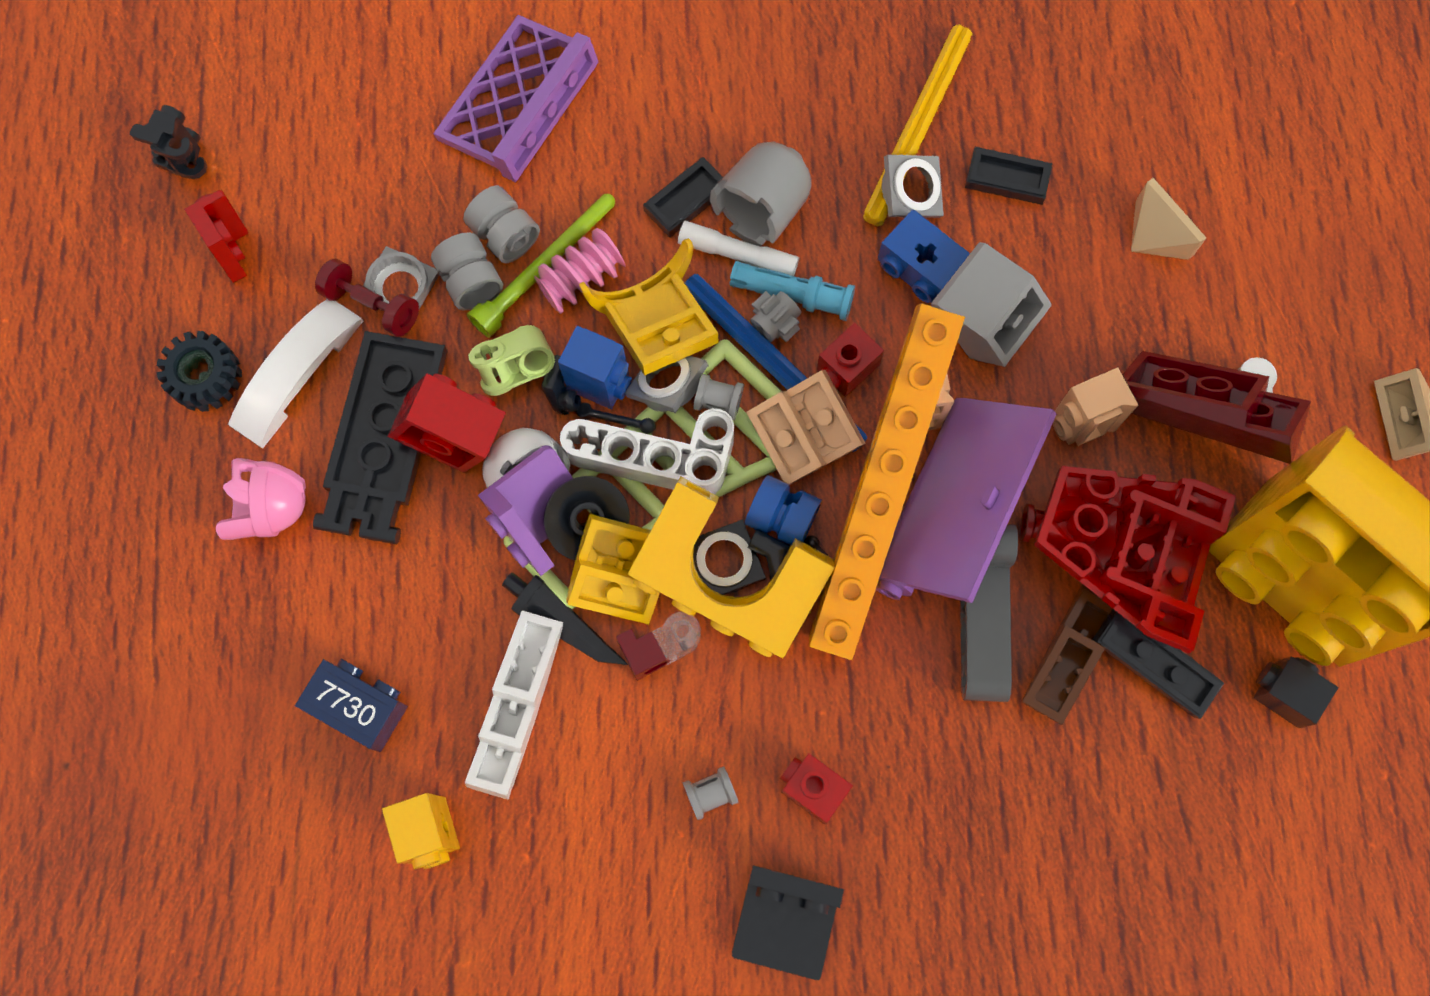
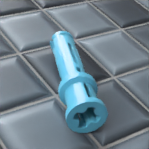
(810, 292)

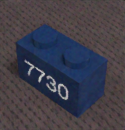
(351, 705)

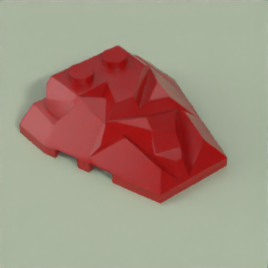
(1137, 544)

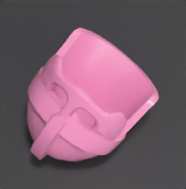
(263, 505)

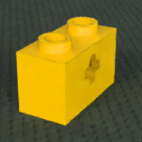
(421, 831)

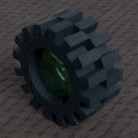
(211, 384)

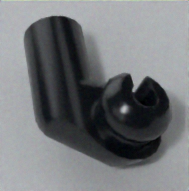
(559, 397)
(770, 548)

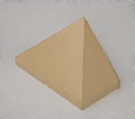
(1162, 225)
(1405, 412)

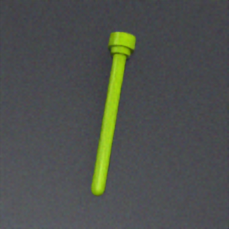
(488, 316)

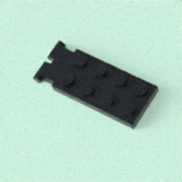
(367, 469)

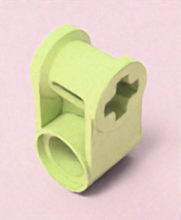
(512, 359)

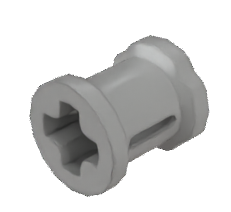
(718, 396)
(710, 792)

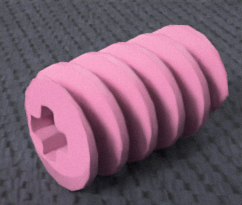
(580, 267)

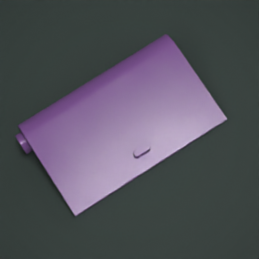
(964, 499)

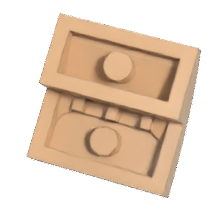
(805, 427)

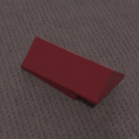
(1217, 404)

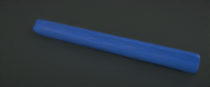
(747, 335)

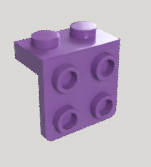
(519, 505)

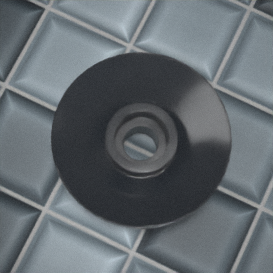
(571, 497)

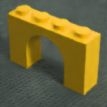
(764, 618)

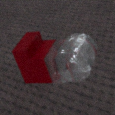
(662, 646)

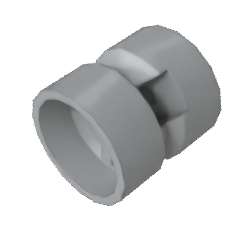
(497, 218)
(466, 271)

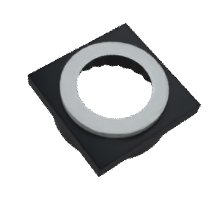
(751, 570)

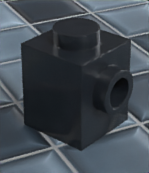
(1295, 690)

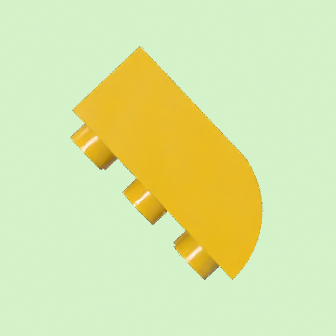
(1335, 553)

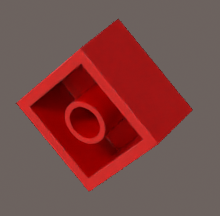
(447, 422)

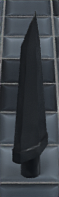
(542, 601)

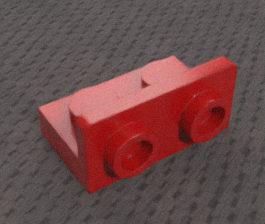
(220, 229)

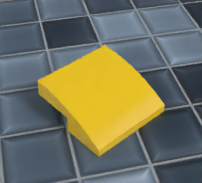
(602, 567)

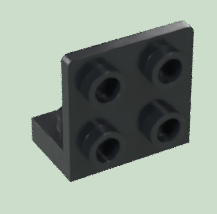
(786, 922)

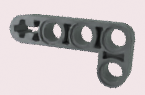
(987, 629)

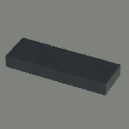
(1159, 665)

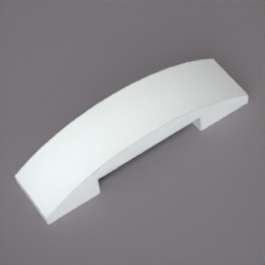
(288, 369)

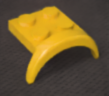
(658, 316)

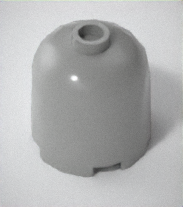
(763, 192)

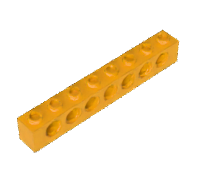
(885, 480)

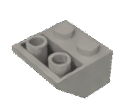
(998, 305)

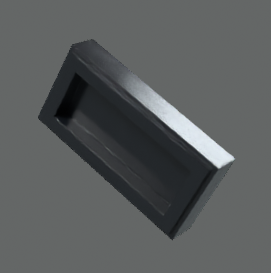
(1008, 175)
(683, 197)

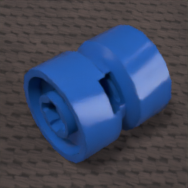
(782, 511)

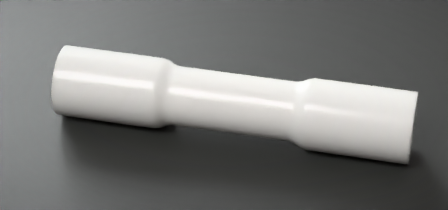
(714, 242)

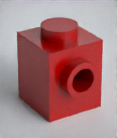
(850, 359)
(815, 787)

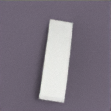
(514, 705)

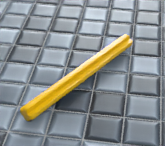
(922, 113)

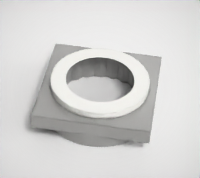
(892, 185)
(394, 261)
(674, 395)

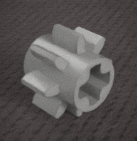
(776, 316)

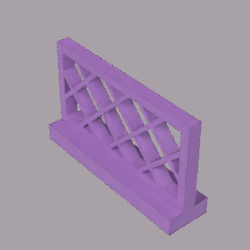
(541, 105)

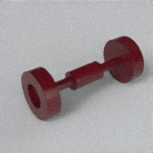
(335, 280)

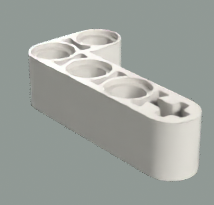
(648, 448)

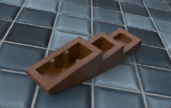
(1068, 658)

